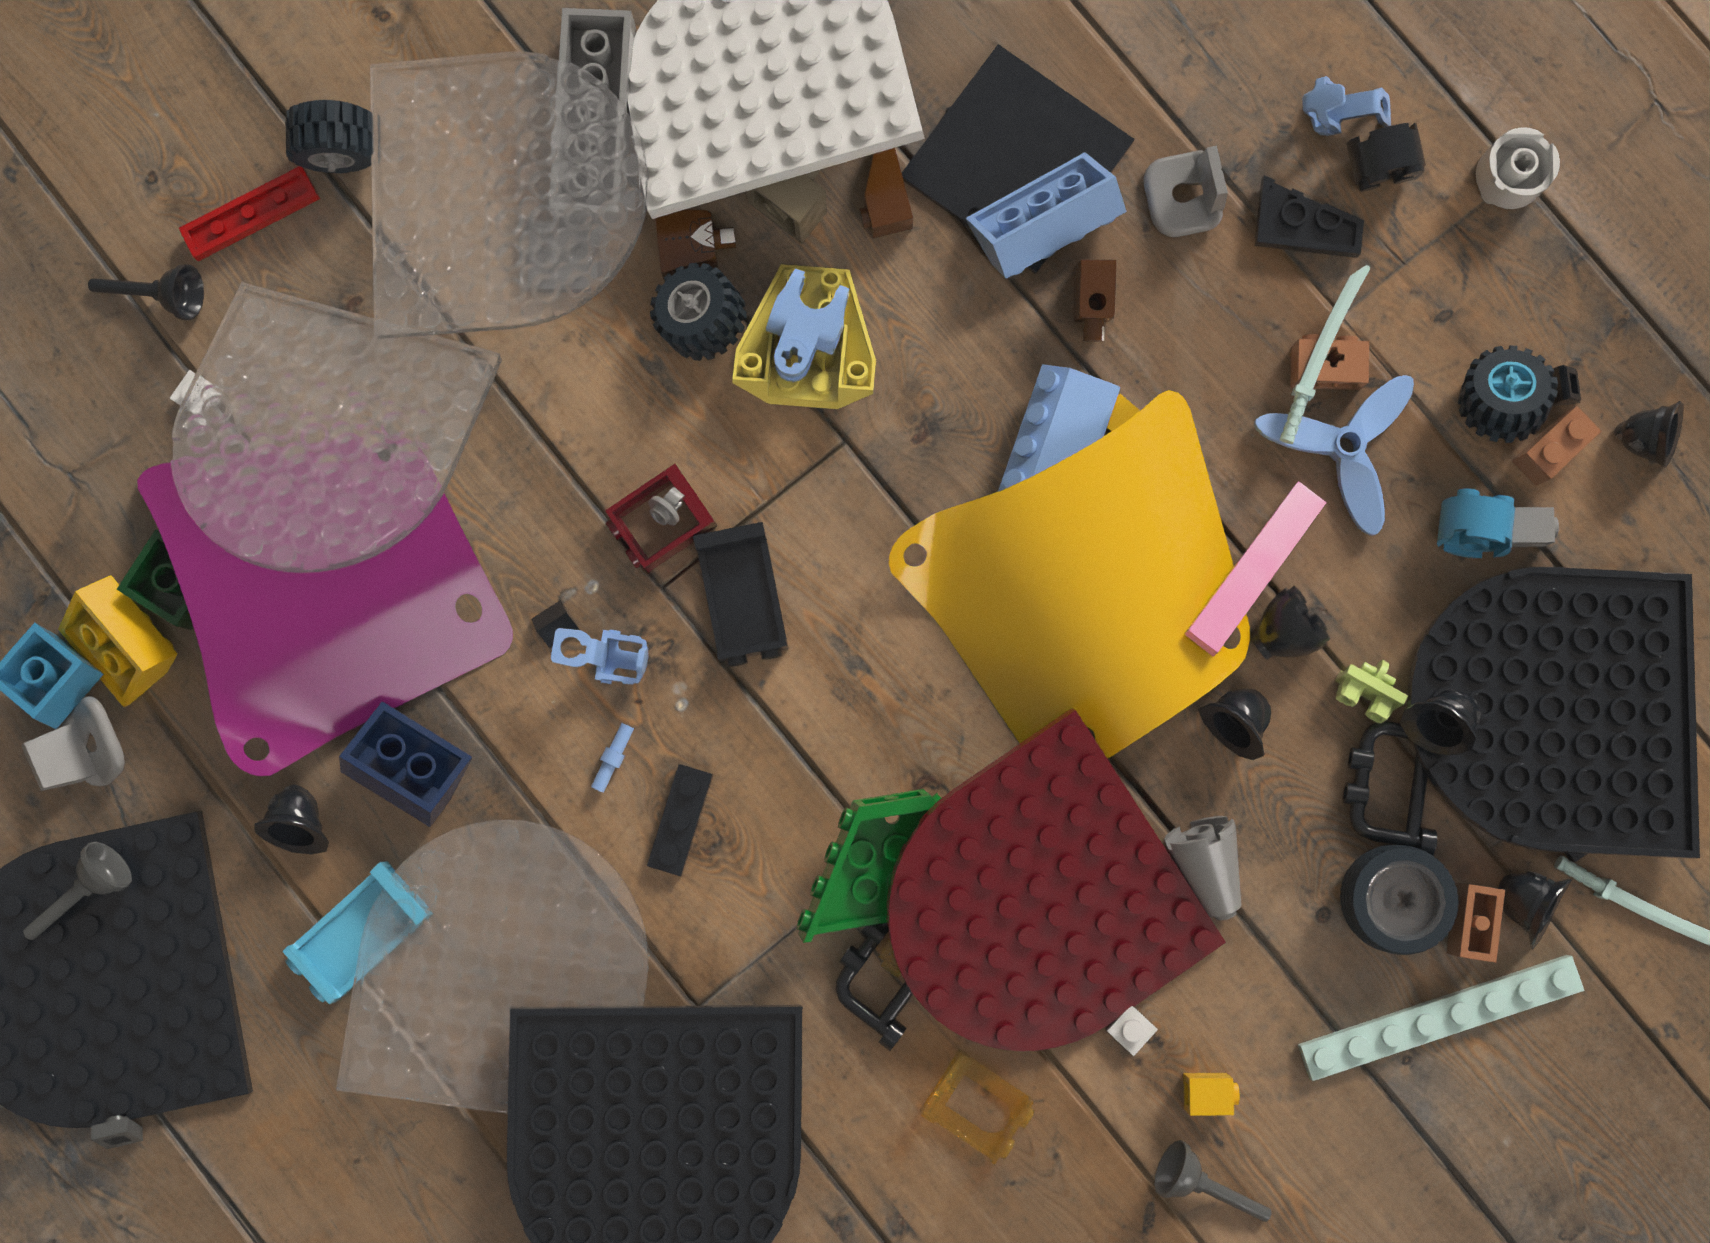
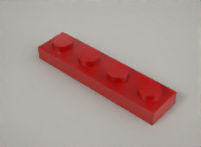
(249, 213)

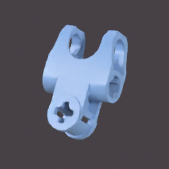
(804, 328)

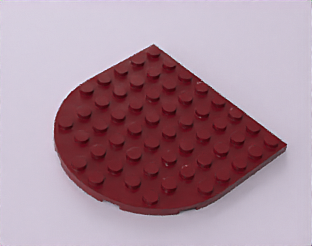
(1041, 899)

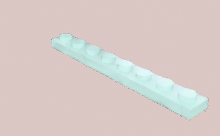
(1440, 1017)

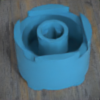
(1476, 524)

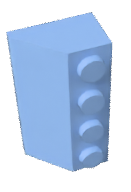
(1047, 214)
(1061, 418)

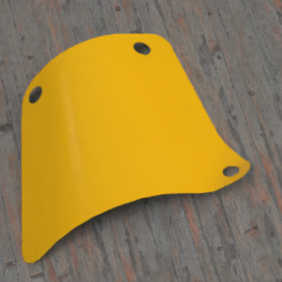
(1086, 582)

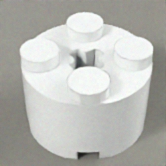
(1517, 168)

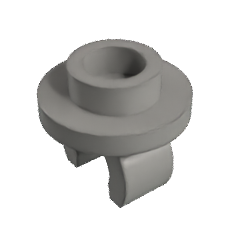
(664, 509)

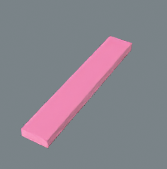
(1255, 569)

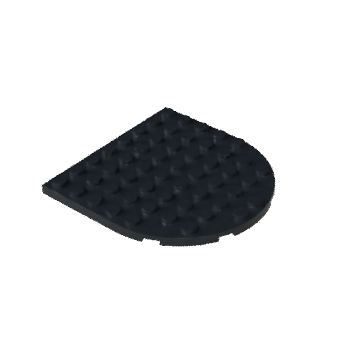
(1579, 707)
(126, 991)
(654, 1122)

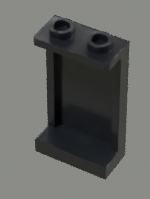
(741, 594)

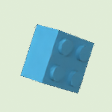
(46, 676)

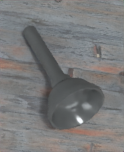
(98, 872)
(1181, 1174)

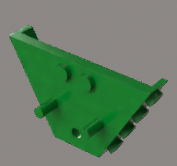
(862, 863)

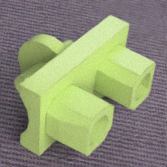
(1373, 685)

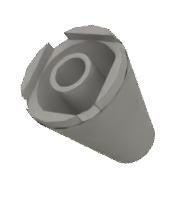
(1209, 863)

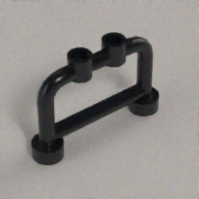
(1358, 794)
(853, 960)

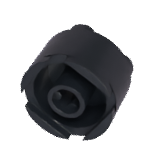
(1386, 155)

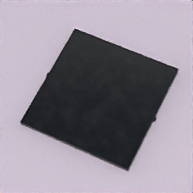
(1006, 134)

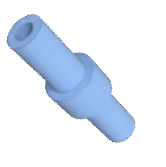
(612, 757)

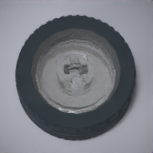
(1425, 903)

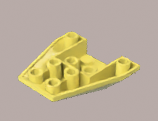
(832, 379)

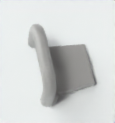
(1192, 168)
(62, 756)

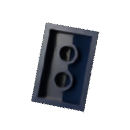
(404, 763)

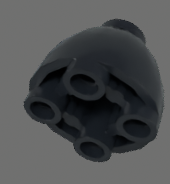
(1288, 628)

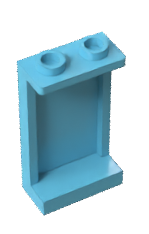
(331, 947)

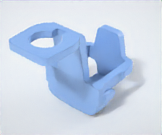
(1330, 106)
(603, 654)

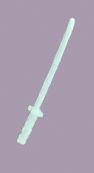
(1304, 390)
(1606, 889)

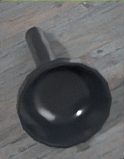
(178, 290)

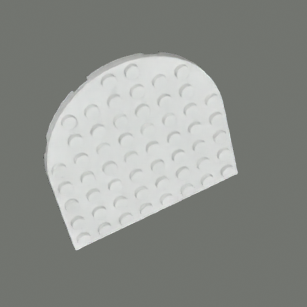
(763, 93)

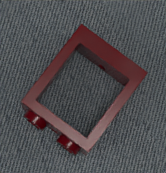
(619, 529)

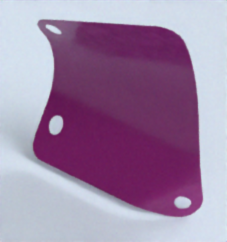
(323, 649)

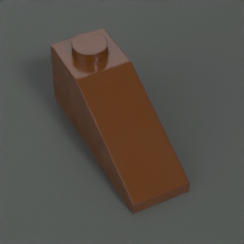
(885, 197)

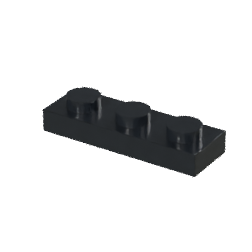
(680, 820)

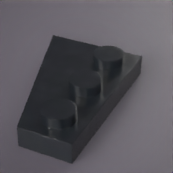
(1301, 224)

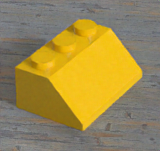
(117, 639)

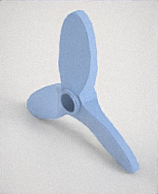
(1355, 472)

